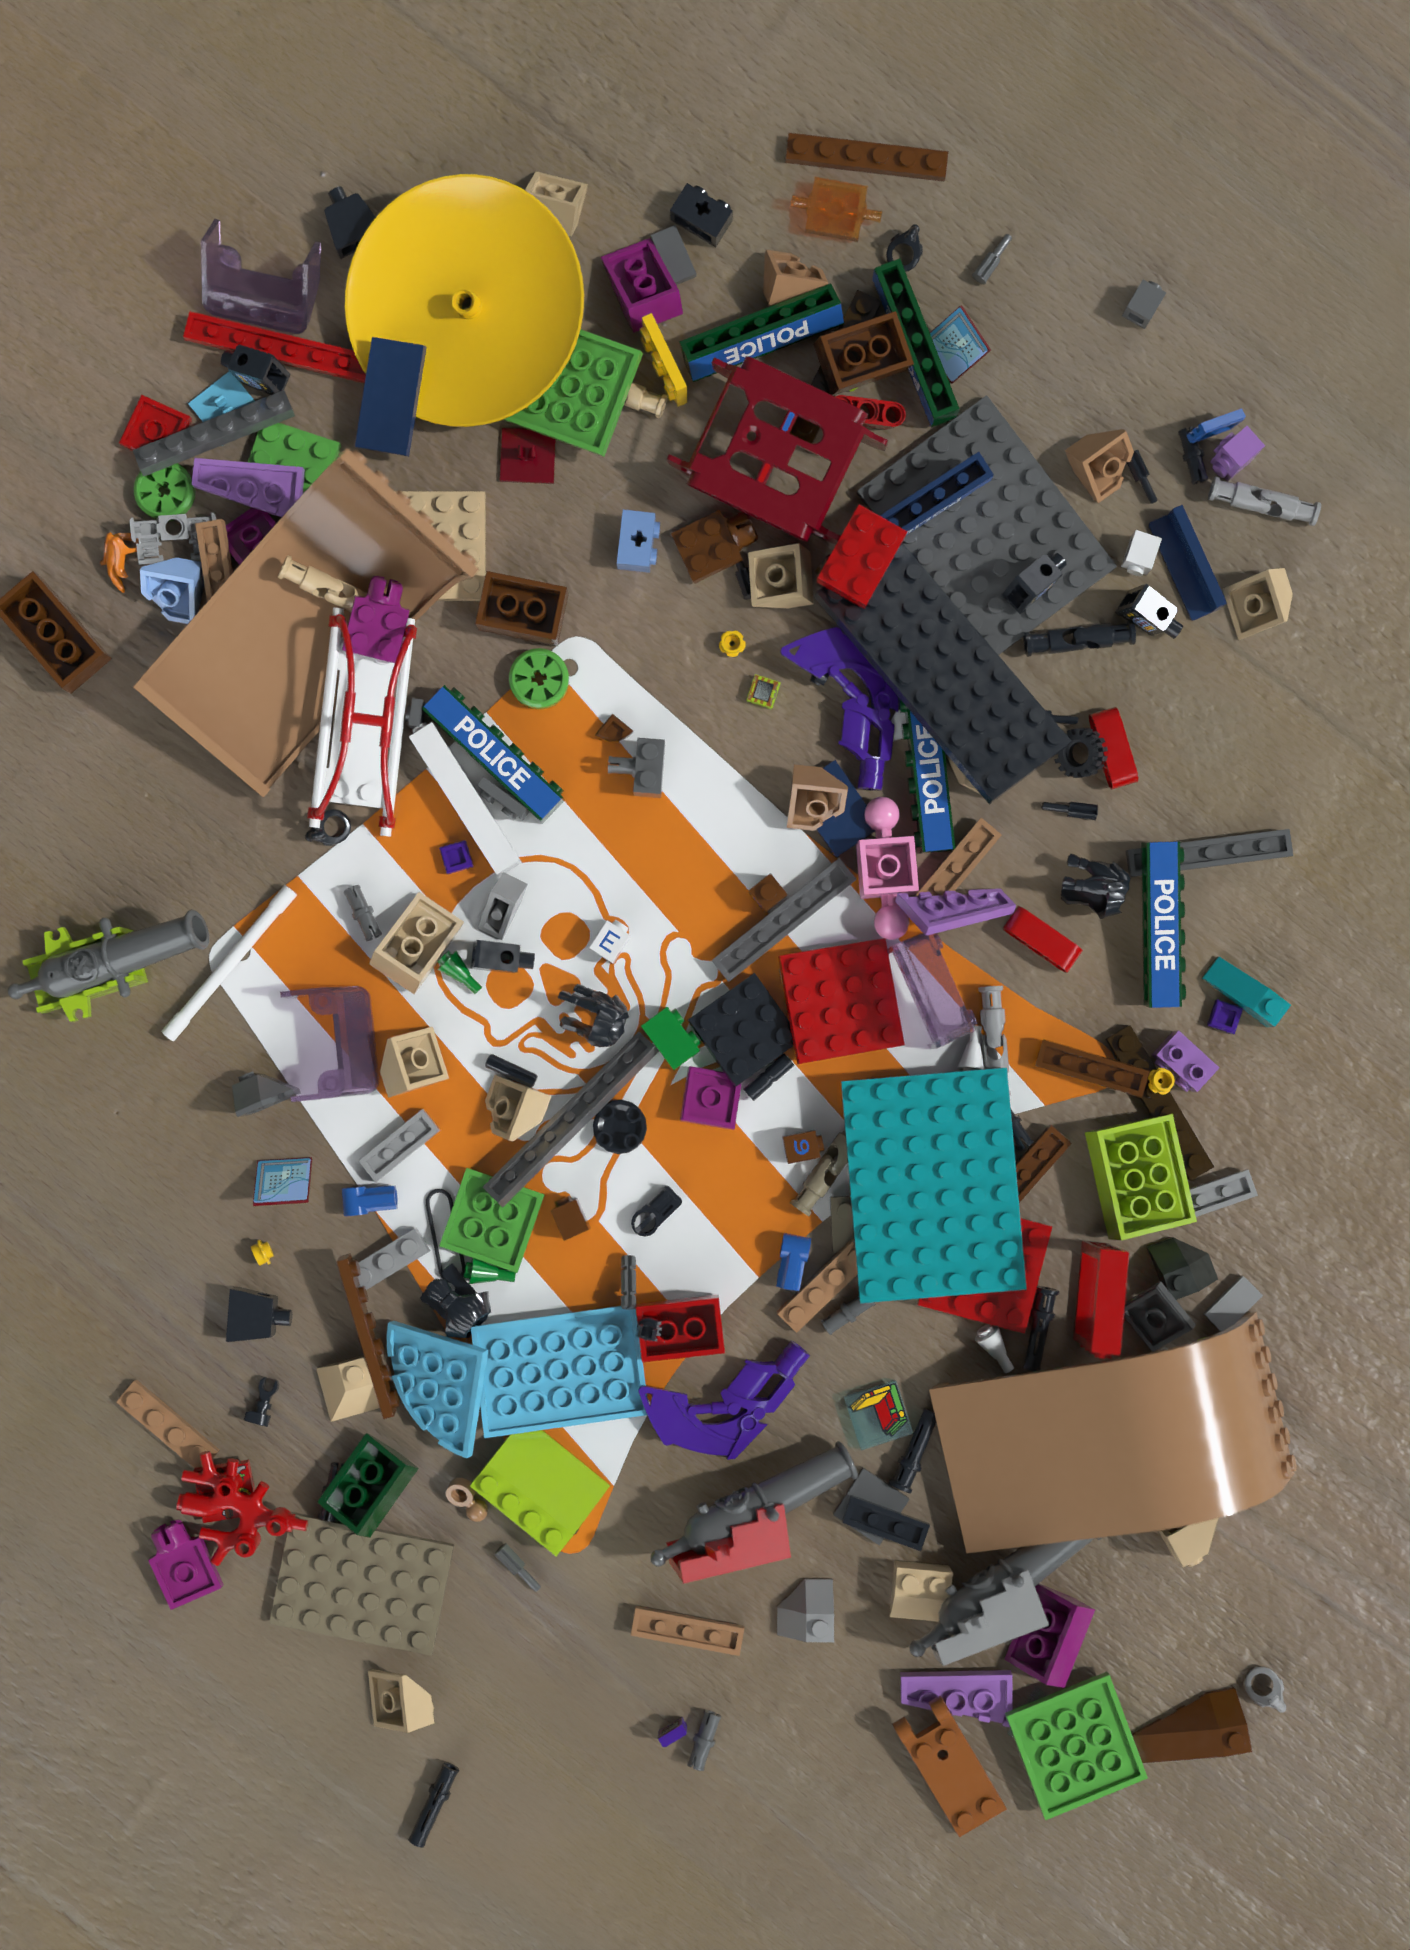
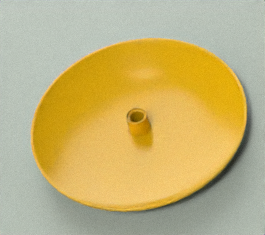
(479, 243)

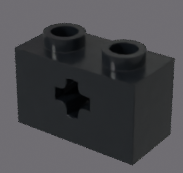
(709, 225)

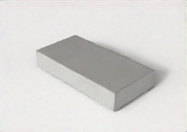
(1233, 1304)

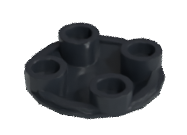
(619, 1126)

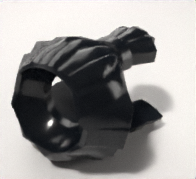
(1102, 891)
(609, 1020)
(459, 1307)

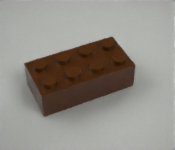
(52, 632)

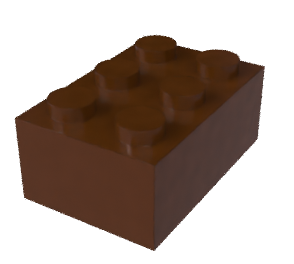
(863, 353)
(522, 608)

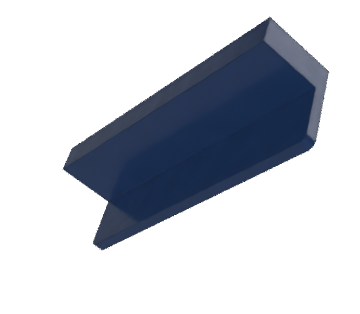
(1187, 564)

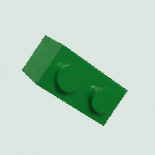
(671, 1038)

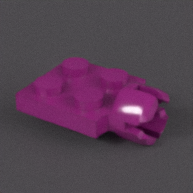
(378, 621)
(182, 1565)

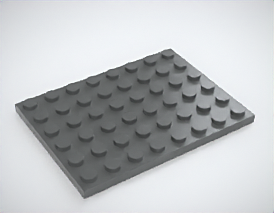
(995, 530)

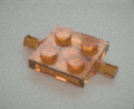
(836, 209)

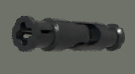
(1094, 636)

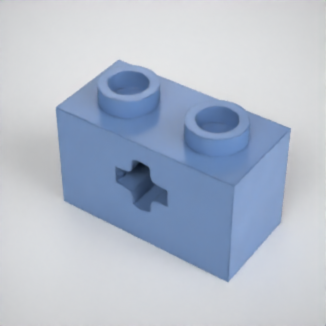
(635, 525)

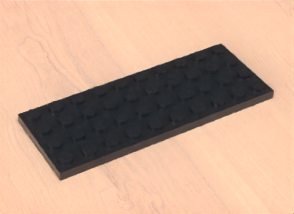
(949, 677)

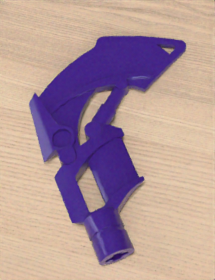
(830, 652)
(677, 1419)

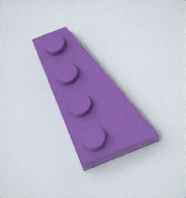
(252, 484)
(954, 909)
(968, 1693)

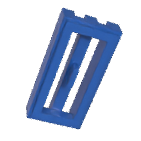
(1216, 426)

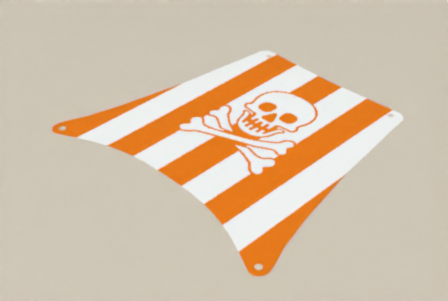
(681, 885)

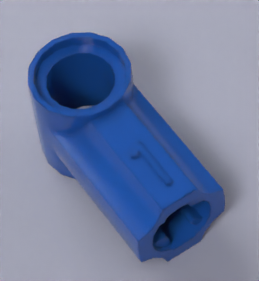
(364, 1200)
(793, 1256)

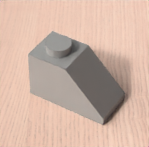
(502, 905)

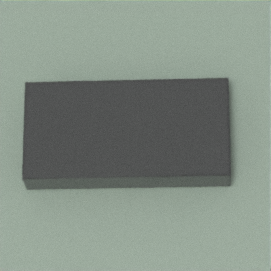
(674, 254)

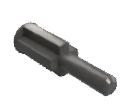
(991, 261)
(515, 1565)

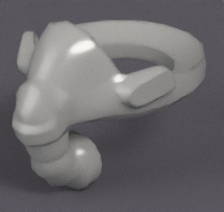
(1275, 1698)

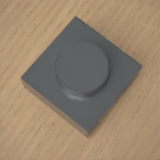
(414, 713)

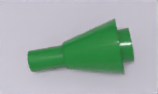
(454, 967)
(482, 1272)

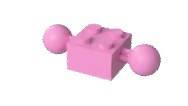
(886, 867)

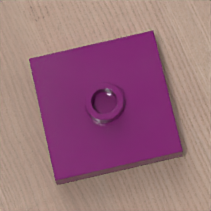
(710, 1099)

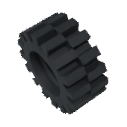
(1095, 755)

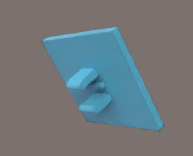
(221, 398)

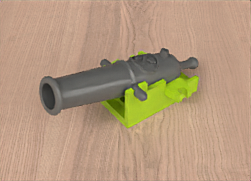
(104, 963)

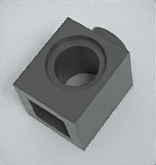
(1144, 303)

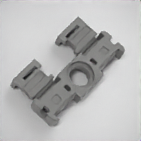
(150, 531)

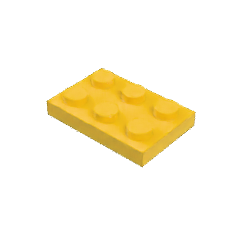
(663, 360)

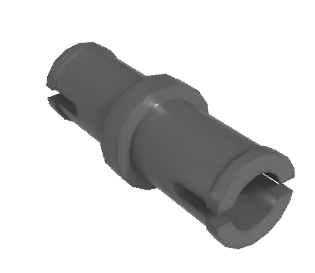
(362, 913)
(847, 1313)
(704, 1740)

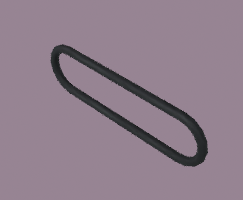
(433, 1231)

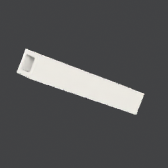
(464, 798)

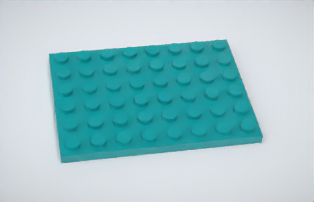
(933, 1185)

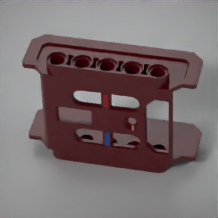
(806, 508)

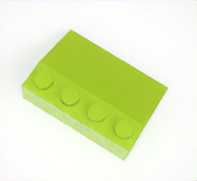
(1140, 1177)
(540, 1487)

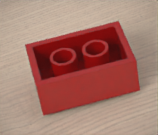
(861, 556)
(688, 1328)

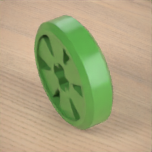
(177, 502)
(529, 692)

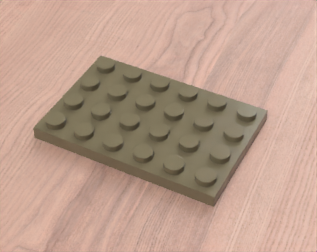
(362, 1587)

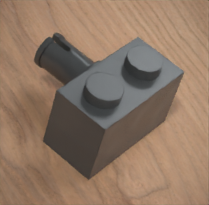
(645, 767)

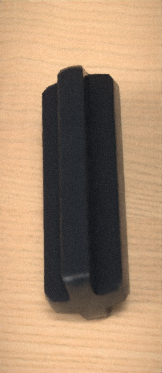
(511, 1070)

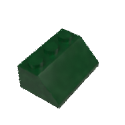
(367, 1486)

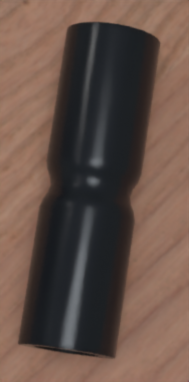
(766, 1079)

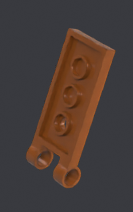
(957, 1778)

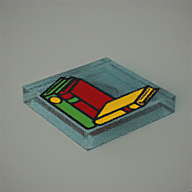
(878, 1415)

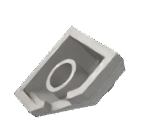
(808, 1612)

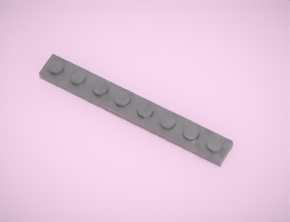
(570, 1119)

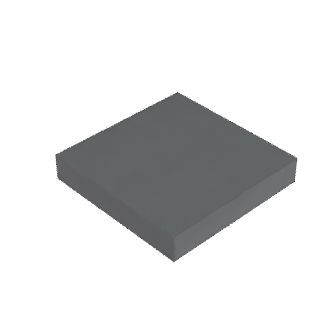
(1157, 1316)
(874, 1490)

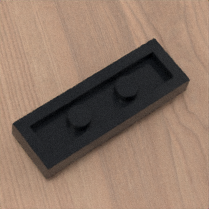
(886, 1523)

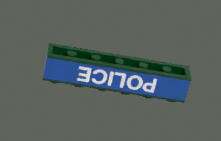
(763, 331)
(927, 369)
(494, 754)
(929, 787)
(1162, 924)

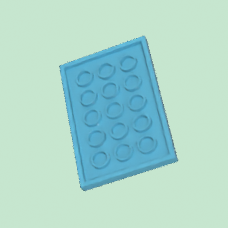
(560, 1371)

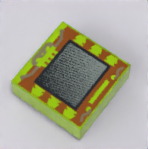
(763, 691)

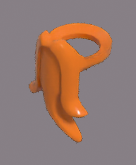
(114, 557)

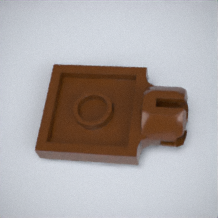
(714, 543)

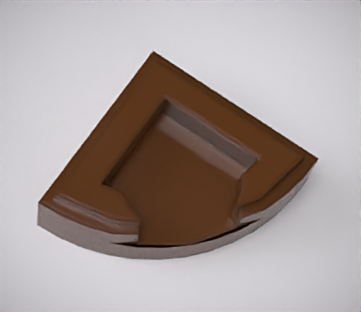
(614, 730)

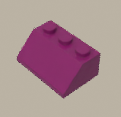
(1052, 1650)

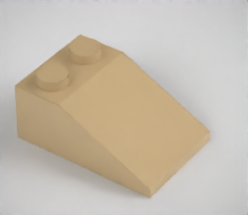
(416, 943)

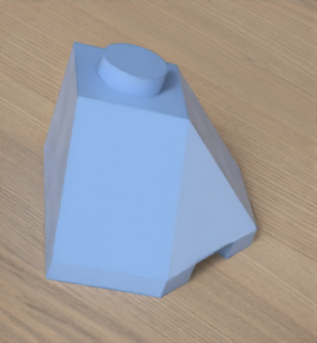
(175, 587)

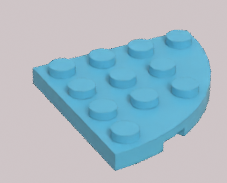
(438, 1383)

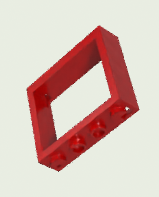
(1101, 1298)

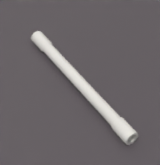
(183, 1017)

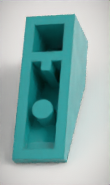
(1247, 992)

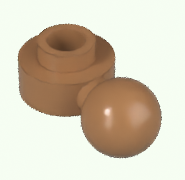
(462, 1495)

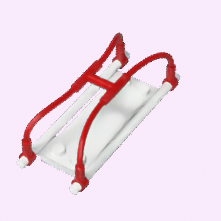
(362, 727)

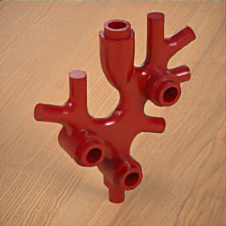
(249, 1508)

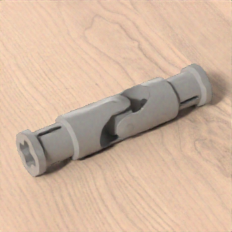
(1259, 500)
(993, 1023)

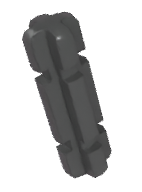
(628, 1282)

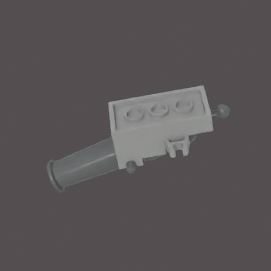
(995, 1603)

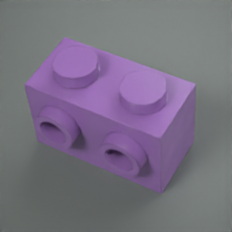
(1236, 453)
(1185, 1062)

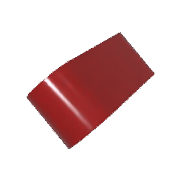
(877, 410)
(1120, 764)
(1042, 939)

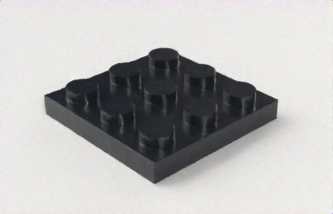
(743, 1030)

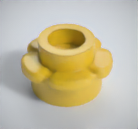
(737, 638)
(1167, 1081)
(262, 1252)

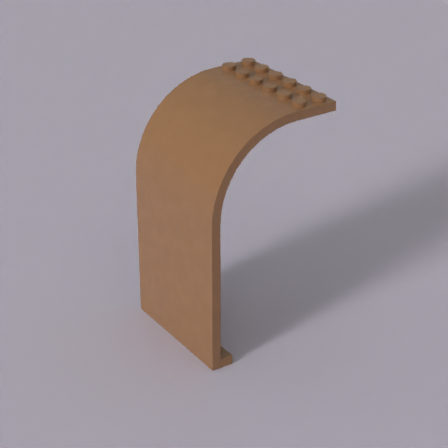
(256, 654)
(1116, 1443)

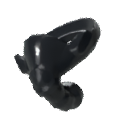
(911, 238)
(320, 835)

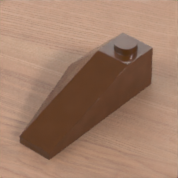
(1202, 1730)

